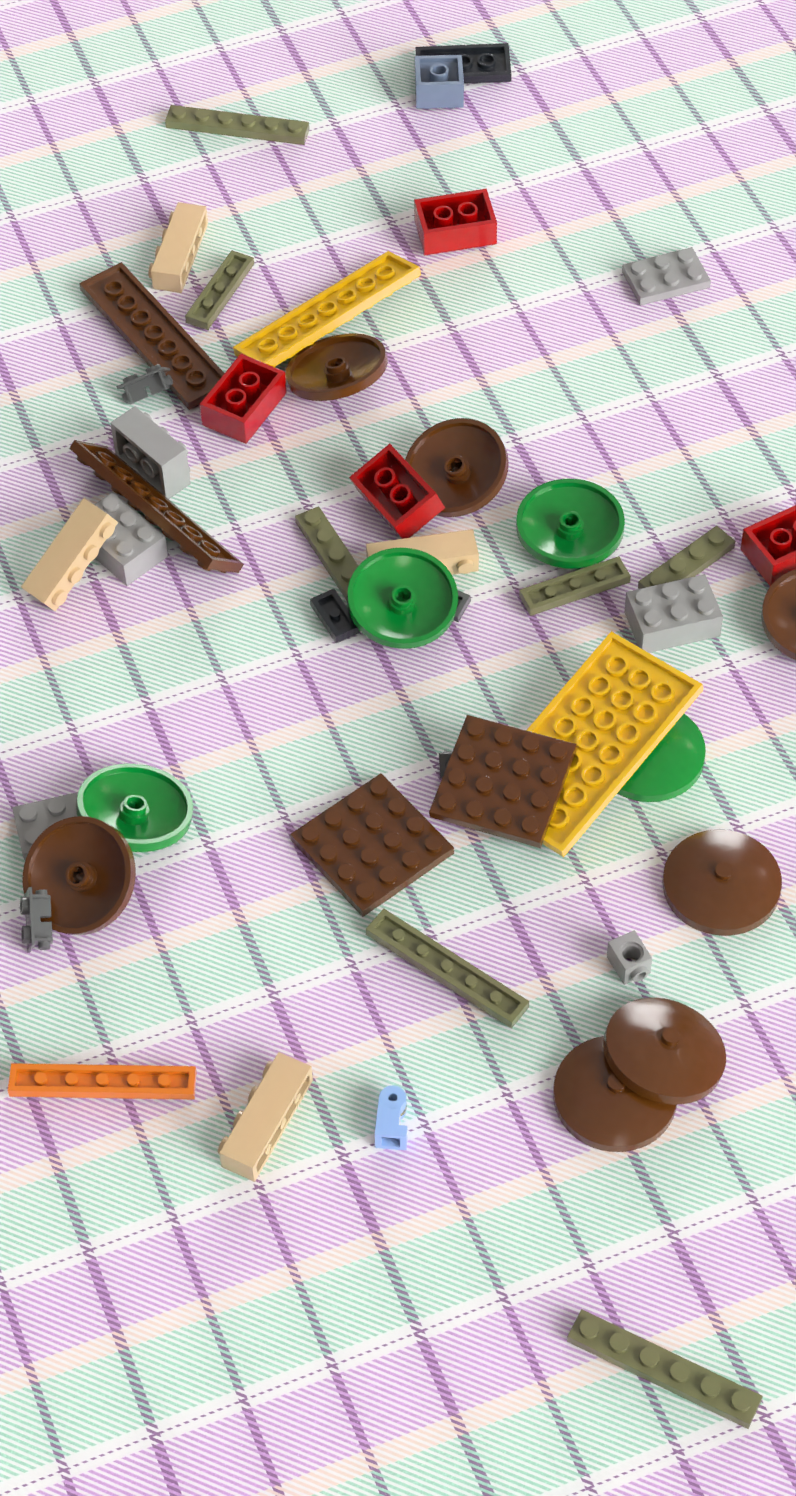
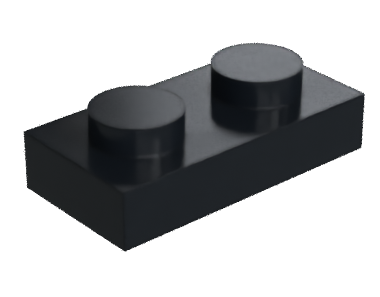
(334, 615)

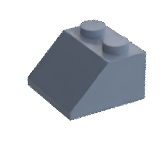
(439, 82)

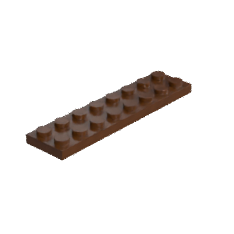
(153, 332)
(156, 507)

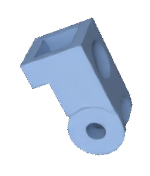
(390, 1111)

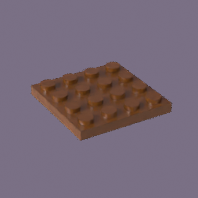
(503, 781)
(372, 844)

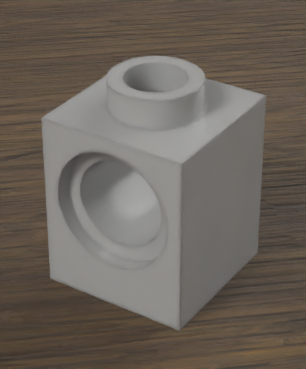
(626, 947)

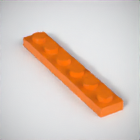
(102, 1081)

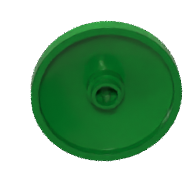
(570, 523)
(402, 598)
(671, 765)
(140, 802)

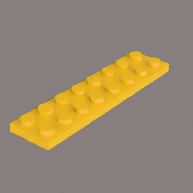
(328, 309)

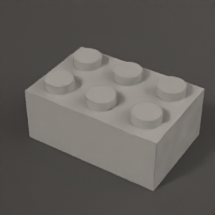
(151, 451)
(134, 543)
(673, 614)

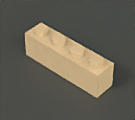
(178, 247)
(454, 549)
(69, 554)
(265, 1116)

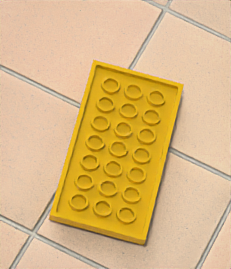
(616, 715)

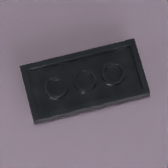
(480, 61)

